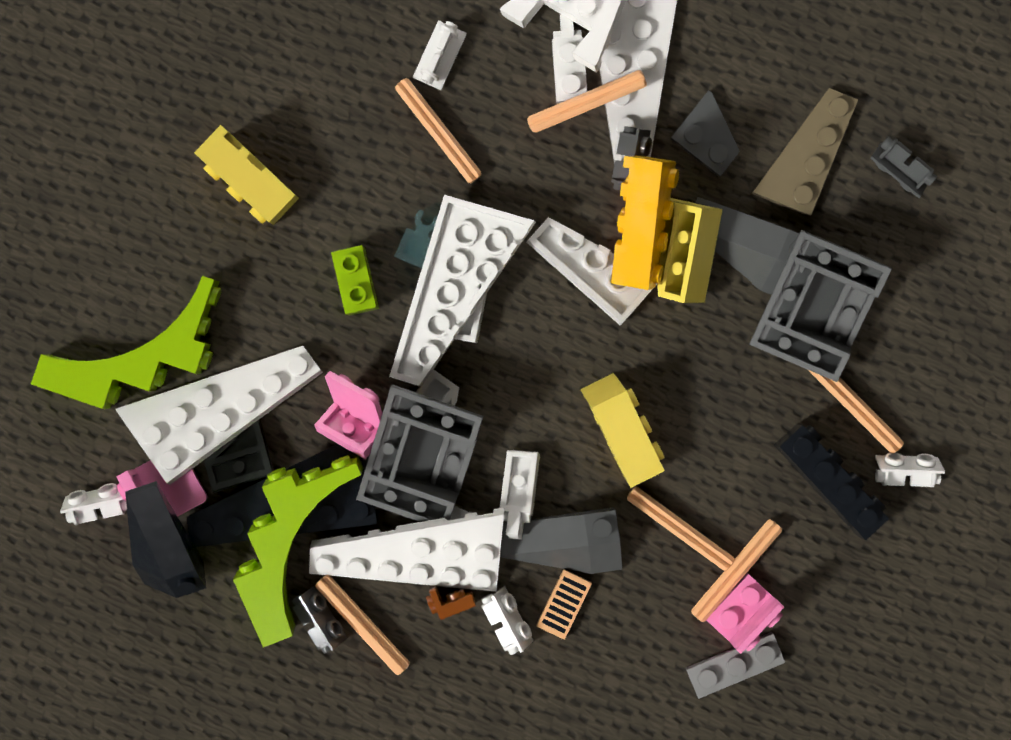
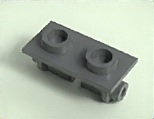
(631, 143)
(891, 158)
(313, 607)

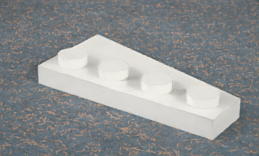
(586, 267)

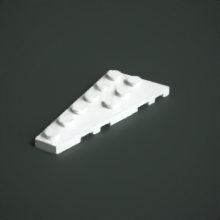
(638, 43)
(201, 417)

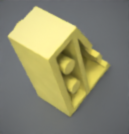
(245, 176)
(689, 251)
(624, 429)

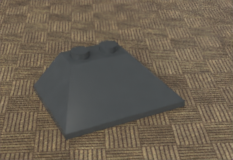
(819, 305)
(419, 456)

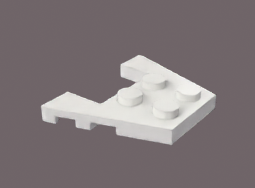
(593, 15)

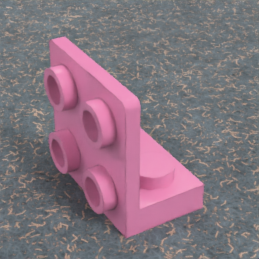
(746, 614)

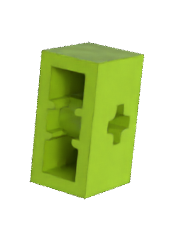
(354, 280)

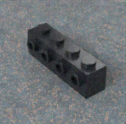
(826, 476)

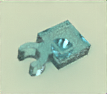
(415, 243)

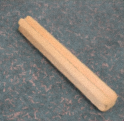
(587, 101)
(438, 130)
(862, 412)
(680, 528)
(737, 570)
(362, 624)

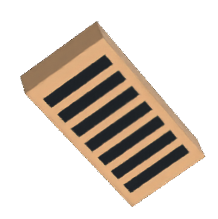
(564, 604)

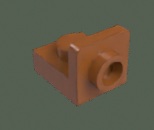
(455, 603)

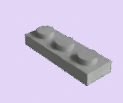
(734, 667)

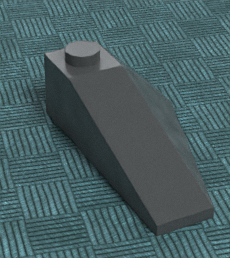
(753, 246)
(569, 541)

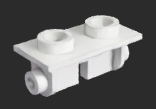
(440, 54)
(923, 470)
(81, 505)
(515, 633)

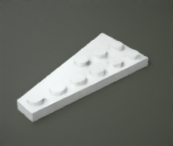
(459, 268)
(425, 553)

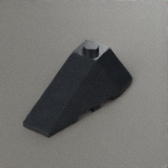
(161, 545)

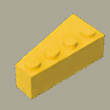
(643, 221)

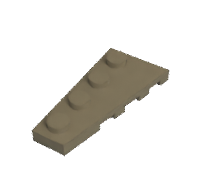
(807, 158)

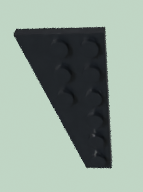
(233, 516)

